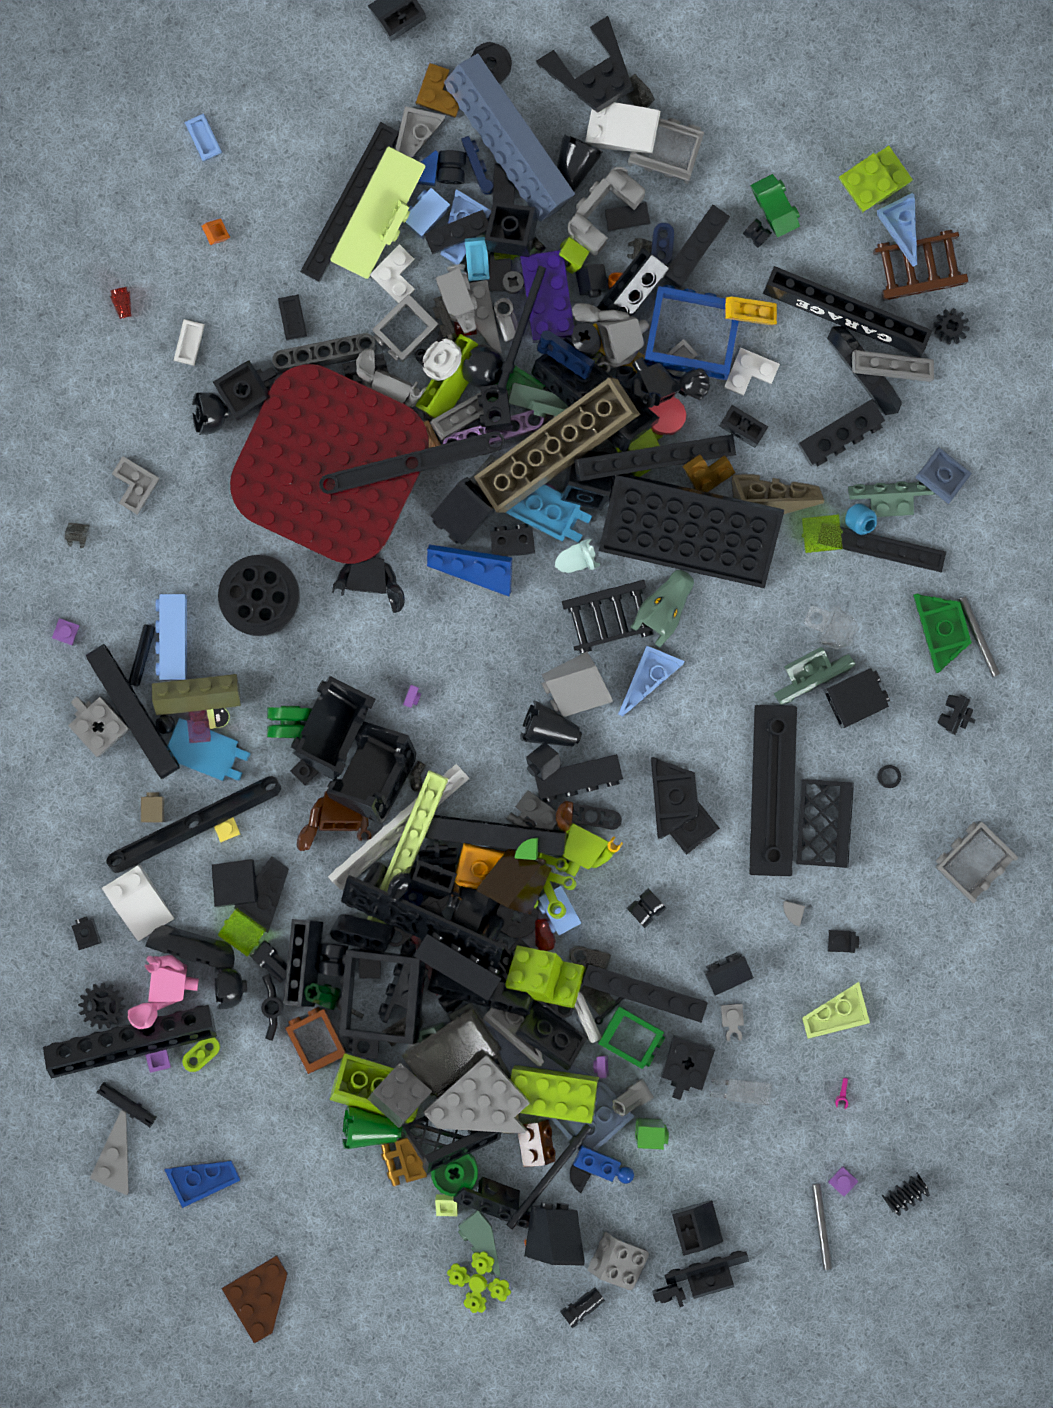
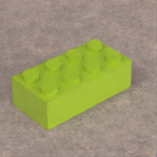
(557, 1093)

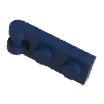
(478, 166)
(565, 354)

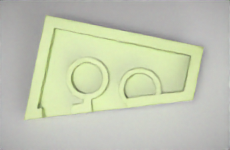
(838, 1014)

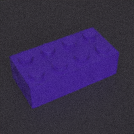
(552, 306)

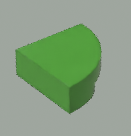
(528, 849)

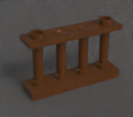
(934, 282)

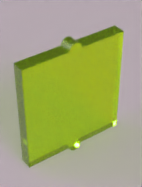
(822, 533)
(241, 932)

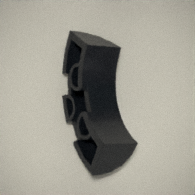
(191, 946)

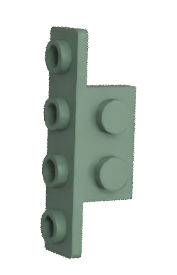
(539, 400)
(890, 498)
(810, 672)

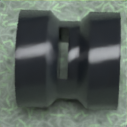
(757, 233)

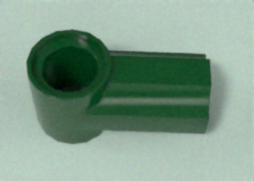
(323, 995)

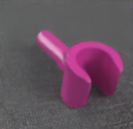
(842, 1096)

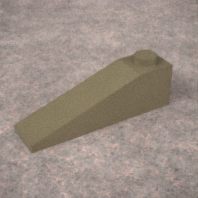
(776, 494)

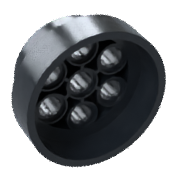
(281, 613)

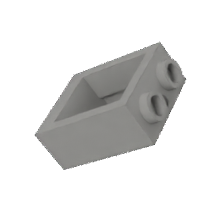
(394, 352)

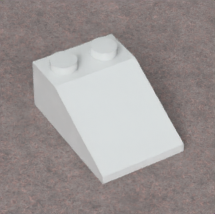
(623, 128)
(138, 902)

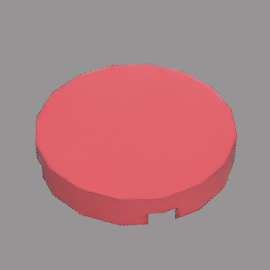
(671, 415)

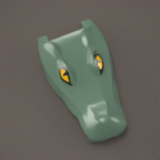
(664, 607)

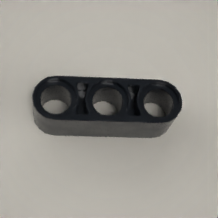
(362, 933)

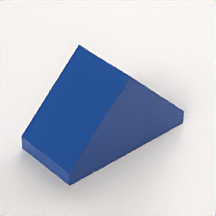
(430, 172)

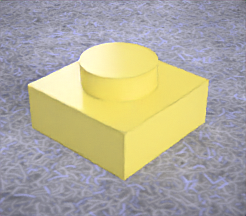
(227, 829)

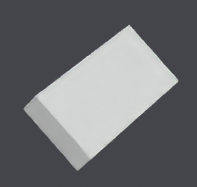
(189, 342)

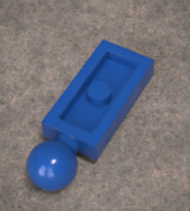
(602, 1165)

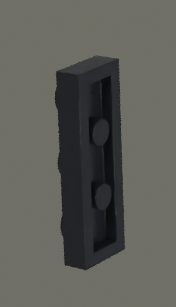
(457, 232)

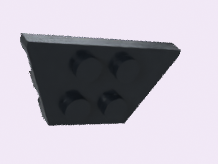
(673, 796)

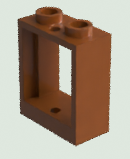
(325, 1060)

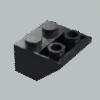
(397, 16)
(728, 973)
(697, 1227)

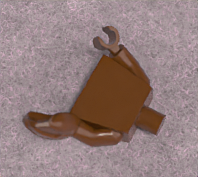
(331, 816)

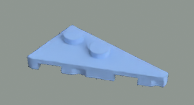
(901, 224)
(650, 673)

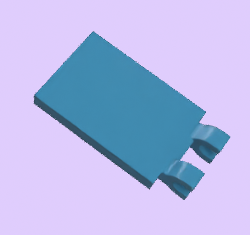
(550, 514)
(211, 757)

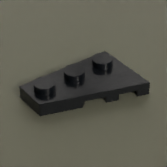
(269, 889)

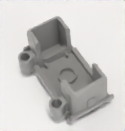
(619, 184)

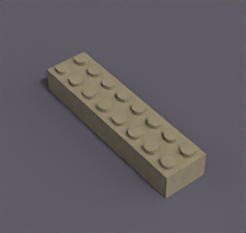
(556, 445)

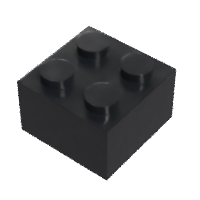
(511, 229)

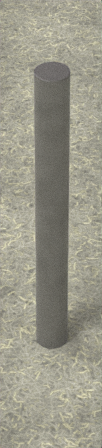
(979, 636)
(821, 1223)

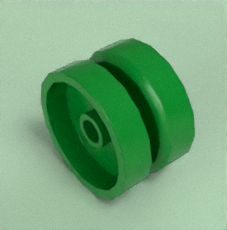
(290, 721)
(451, 1183)

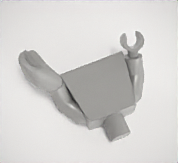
(618, 331)
(385, 382)

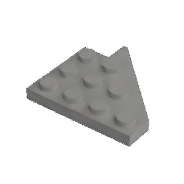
(480, 1102)

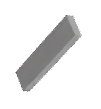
(892, 366)

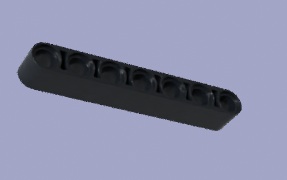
(132, 711)
(495, 834)

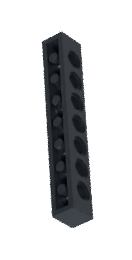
(121, 1049)

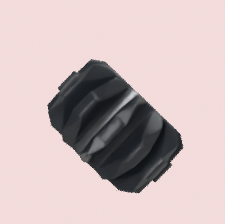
(948, 333)

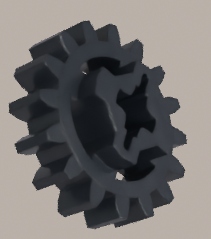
(108, 1013)

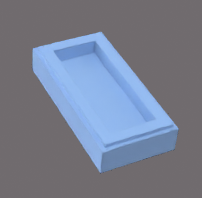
(203, 137)

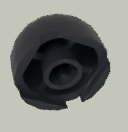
(483, 366)
(209, 413)
(229, 987)

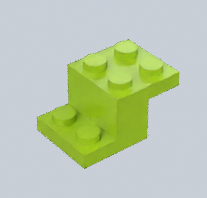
(875, 179)
(545, 976)

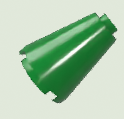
(367, 1129)

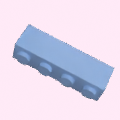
(172, 637)

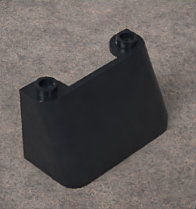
(332, 727)
(374, 772)

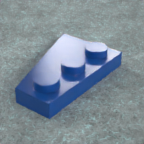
(201, 1180)

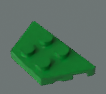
(943, 628)

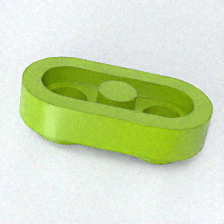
(201, 1053)

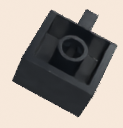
(245, 376)
(695, 1074)

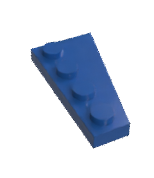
(475, 567)

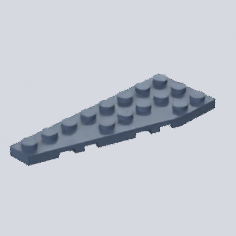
(605, 1121)

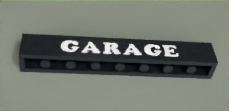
(847, 312)

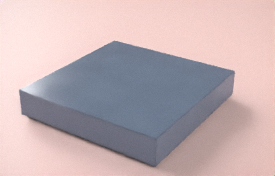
(943, 475)

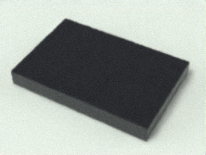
(551, 1035)

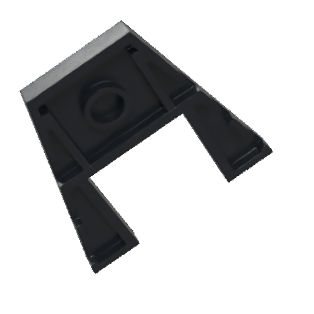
(603, 82)

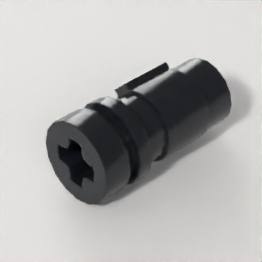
(582, 1307)

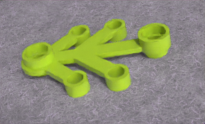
(559, 879)

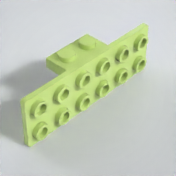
(378, 213)

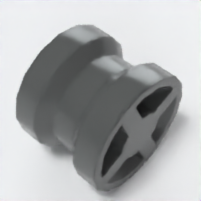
(511, 286)

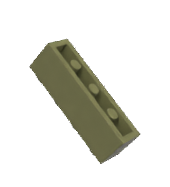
(196, 694)

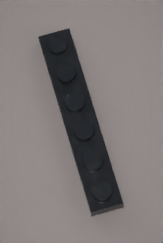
(644, 993)

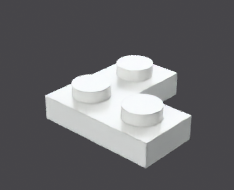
(389, 273)
(747, 366)

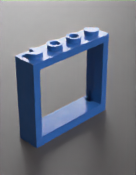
(685, 364)

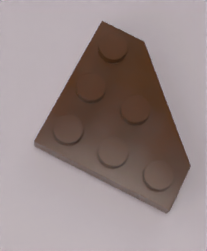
(258, 1297)

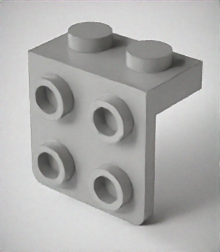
(618, 1262)

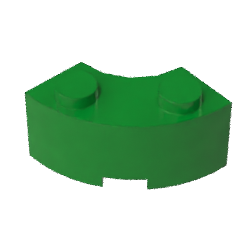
(774, 203)

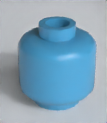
(861, 519)

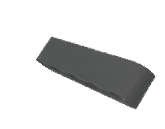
(314, 349)

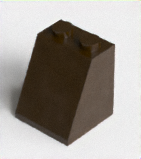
(516, 881)

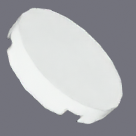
(442, 359)

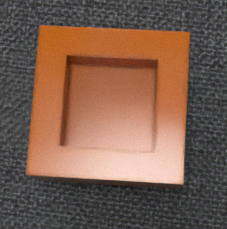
(215, 231)

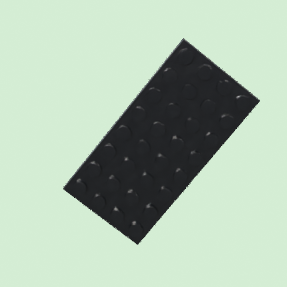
(691, 530)

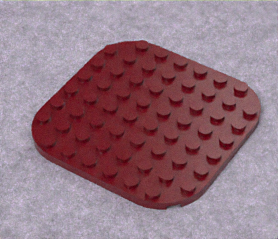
(317, 428)

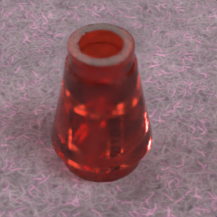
(121, 301)
(543, 935)

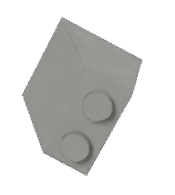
(576, 686)

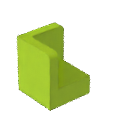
(573, 253)

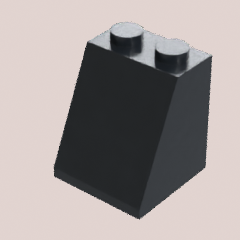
(587, 493)
(462, 511)
(857, 697)
(554, 1235)

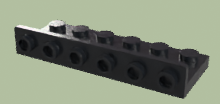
(572, 387)

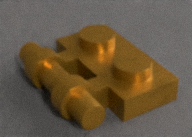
(409, 1159)

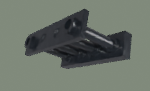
(594, 601)

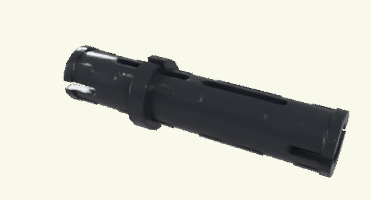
(126, 1104)

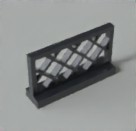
(843, 828)
(450, 1152)

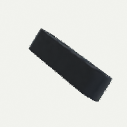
(501, 998)

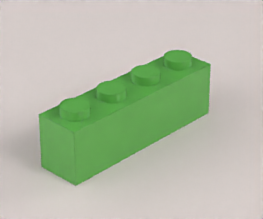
(651, 1133)

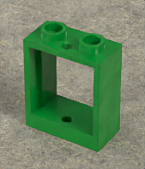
(613, 1025)

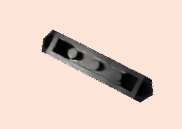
(876, 386)

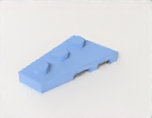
(461, 208)

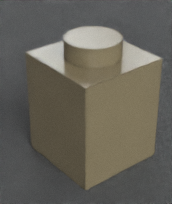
(152, 807)

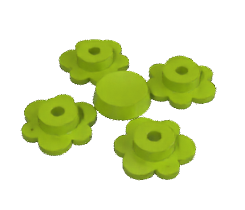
(478, 1283)

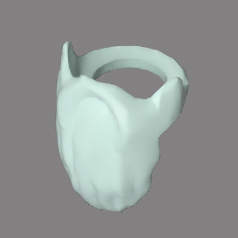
(577, 558)

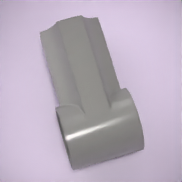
(507, 322)
(634, 1097)

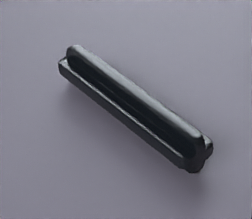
(141, 655)

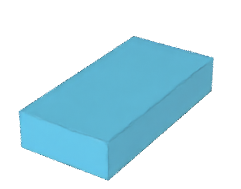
(477, 259)

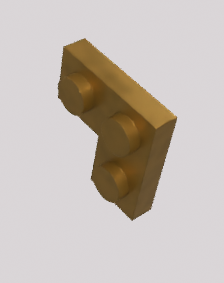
(432, 93)
(708, 477)

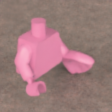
(166, 988)

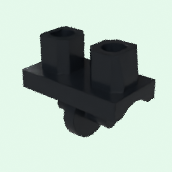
(952, 723)
(439, 855)

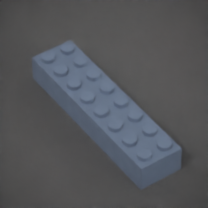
(508, 137)

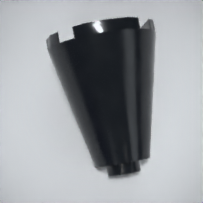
(576, 160)
(548, 726)

